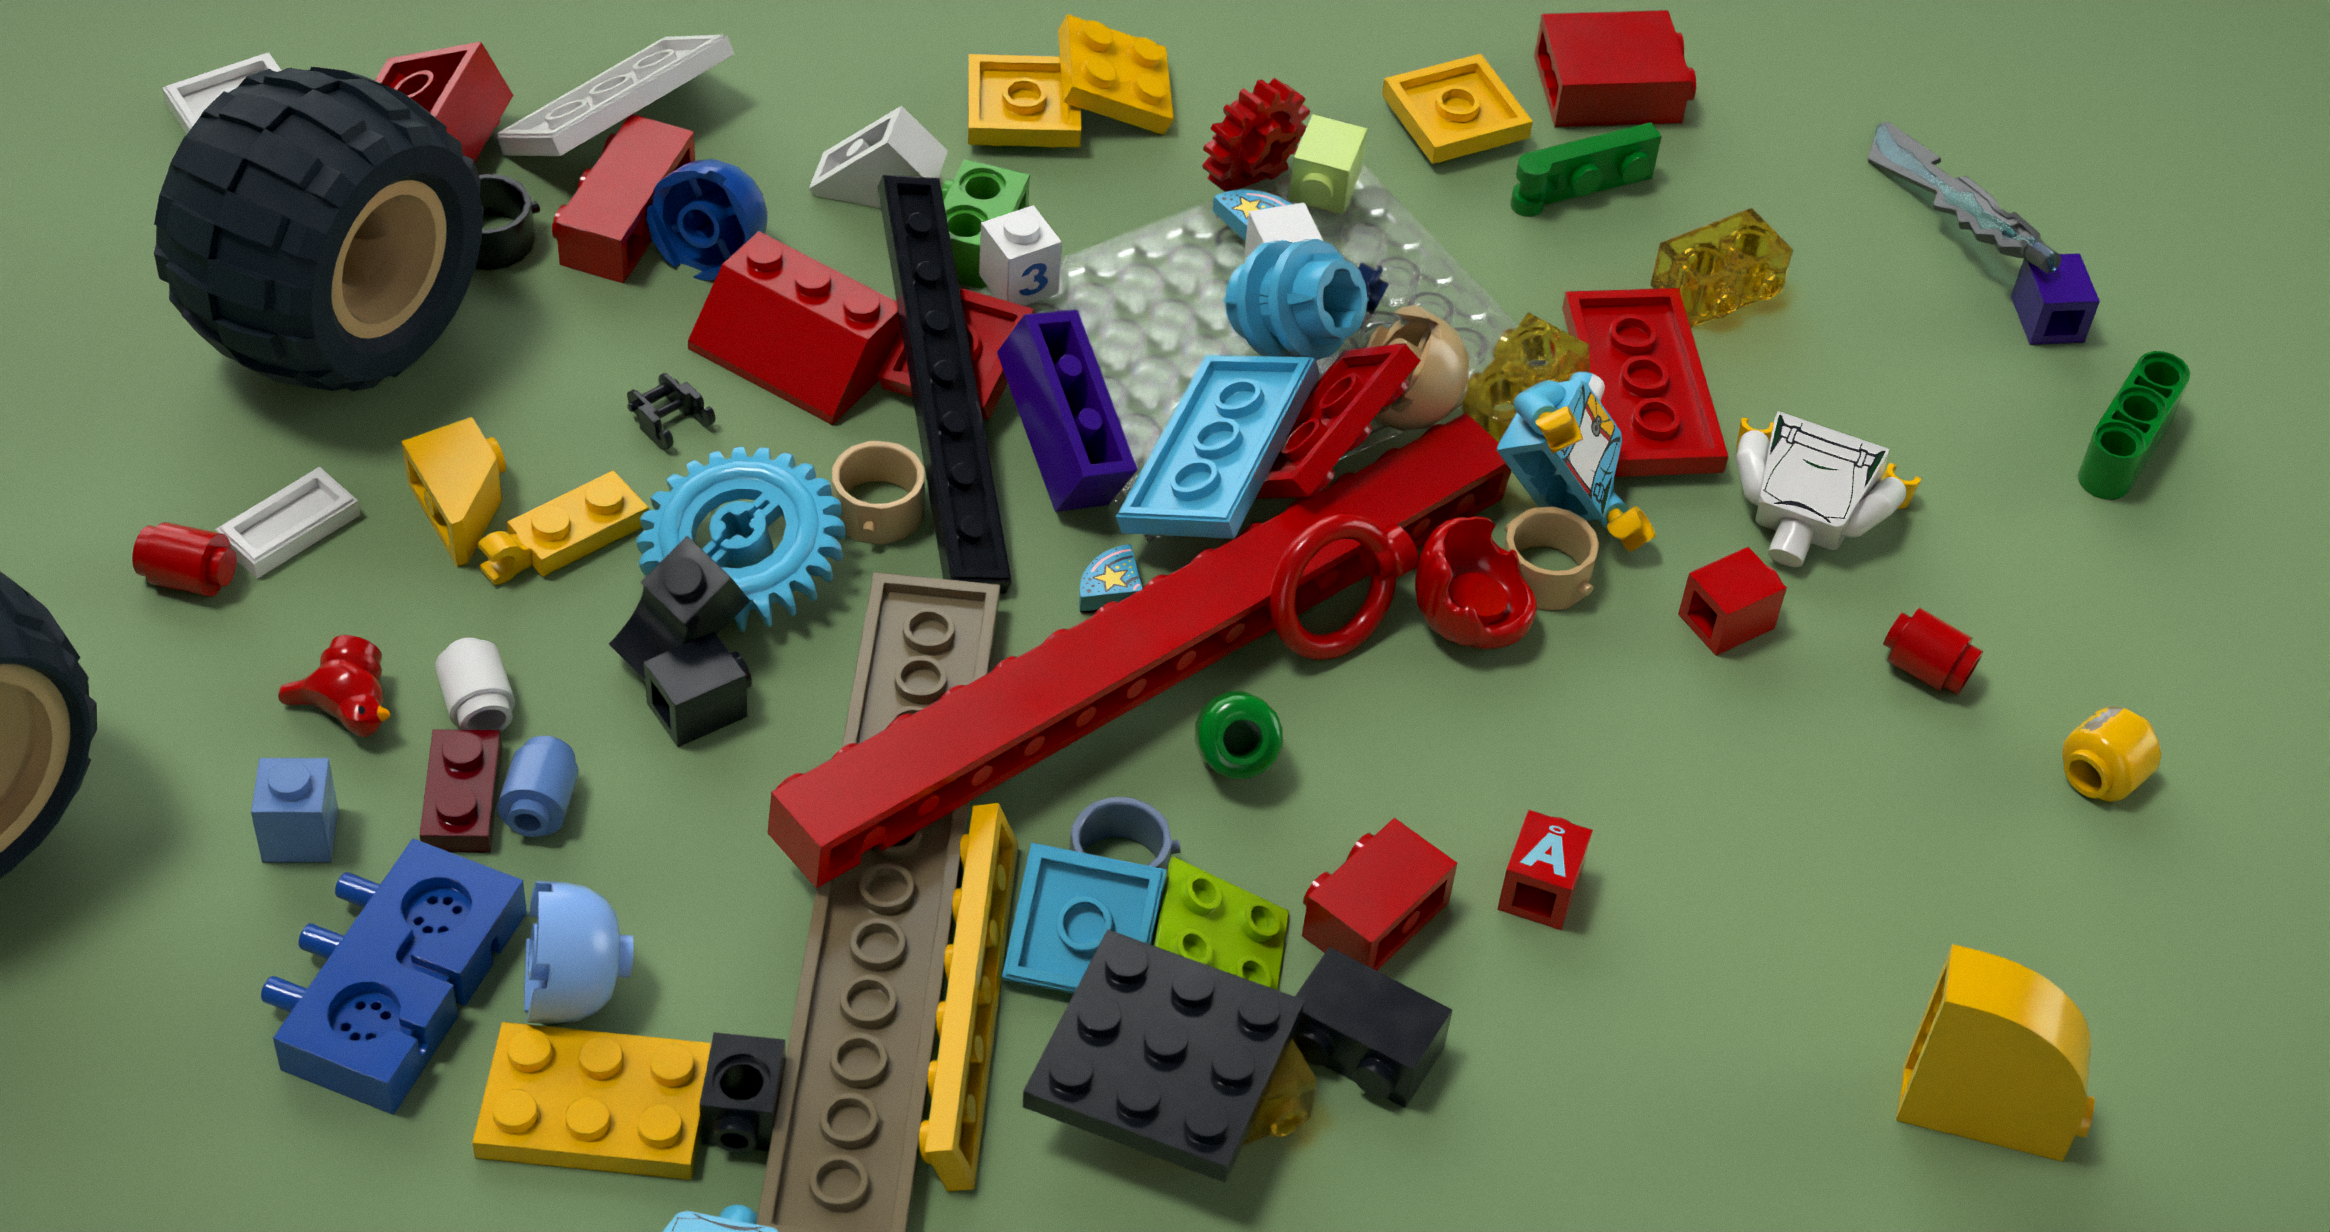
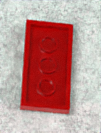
(1650, 378)

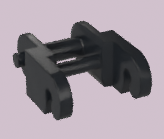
(681, 397)

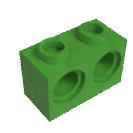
(974, 197)

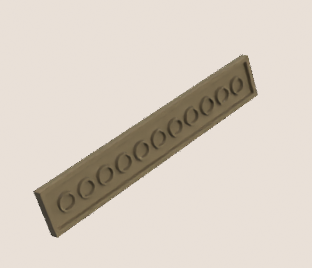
(877, 946)

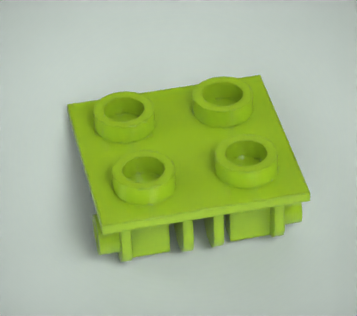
(1221, 925)

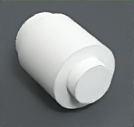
(475, 685)

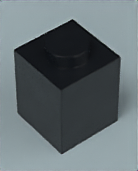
(697, 688)

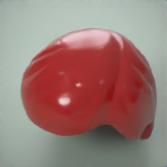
(1473, 586)

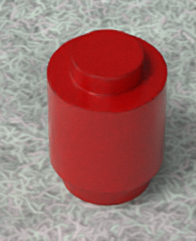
(184, 558)
(1932, 651)

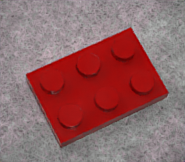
(1338, 417)

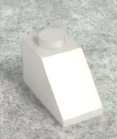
(885, 147)

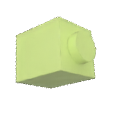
(1327, 164)

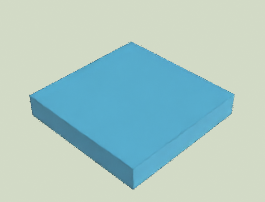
(1068, 907)

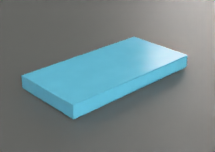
(1218, 446)

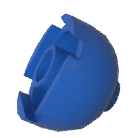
(705, 215)

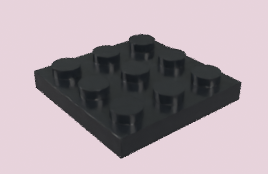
(1164, 1055)

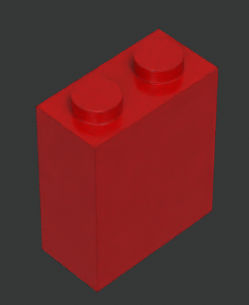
(1613, 68)

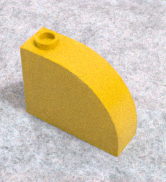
(1999, 1058)

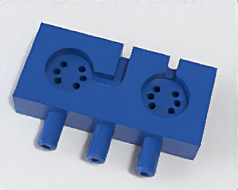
(394, 974)

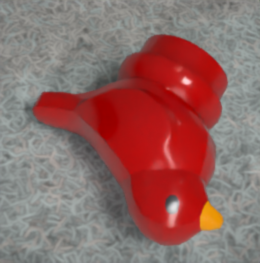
(344, 685)

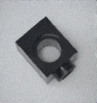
(741, 1068)

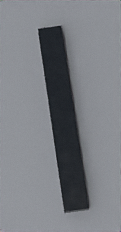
(943, 382)

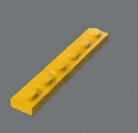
(969, 1014)

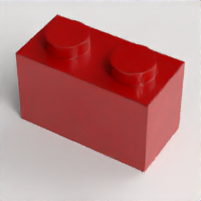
(1378, 895)

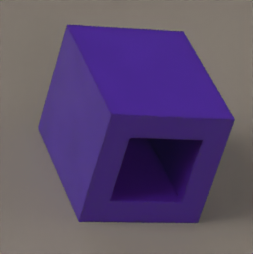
(2055, 304)

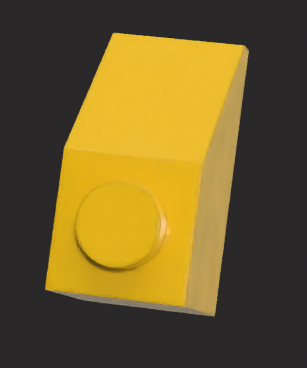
(456, 483)

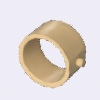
(879, 462)
(1561, 531)

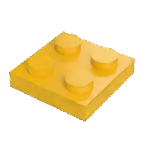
(1115, 74)
(1019, 103)
(1456, 108)

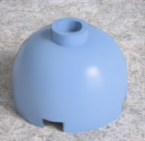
(572, 953)

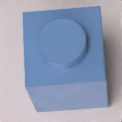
(294, 809)

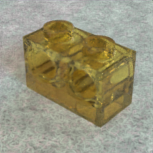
(1723, 266)
(1511, 375)

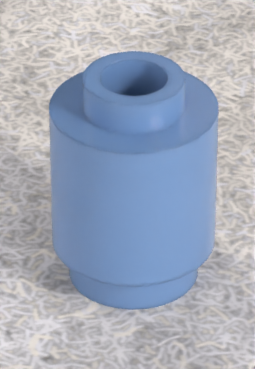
(538, 787)

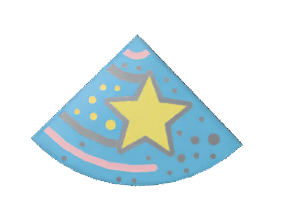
(1235, 205)
(1109, 578)

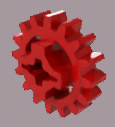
(1256, 136)

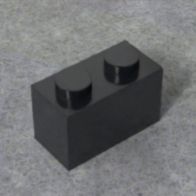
(1370, 1027)

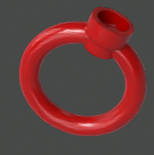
(1385, 557)

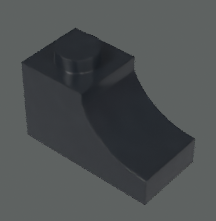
(679, 603)

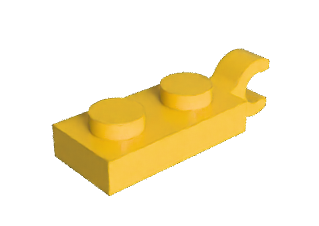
(563, 529)

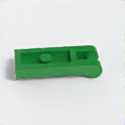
(1584, 167)

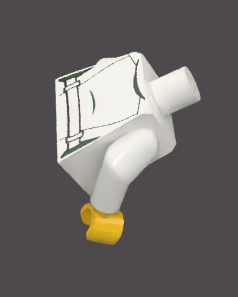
(1815, 485)

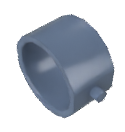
(1125, 819)

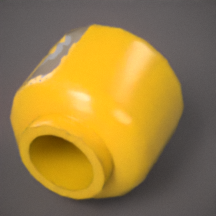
(2111, 754)

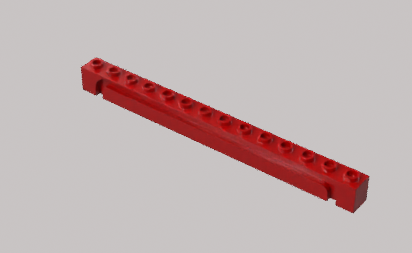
(1115, 658)

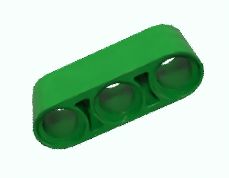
(2133, 425)

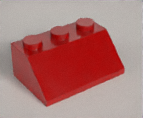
(456, 87)
(796, 327)

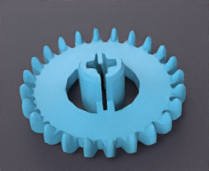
(740, 528)

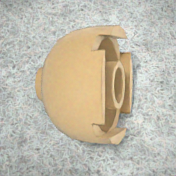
(1437, 381)

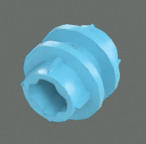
(1296, 299)

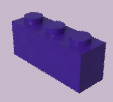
(1066, 410)

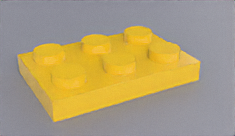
(593, 1101)

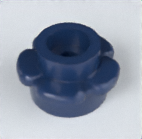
(1374, 285)

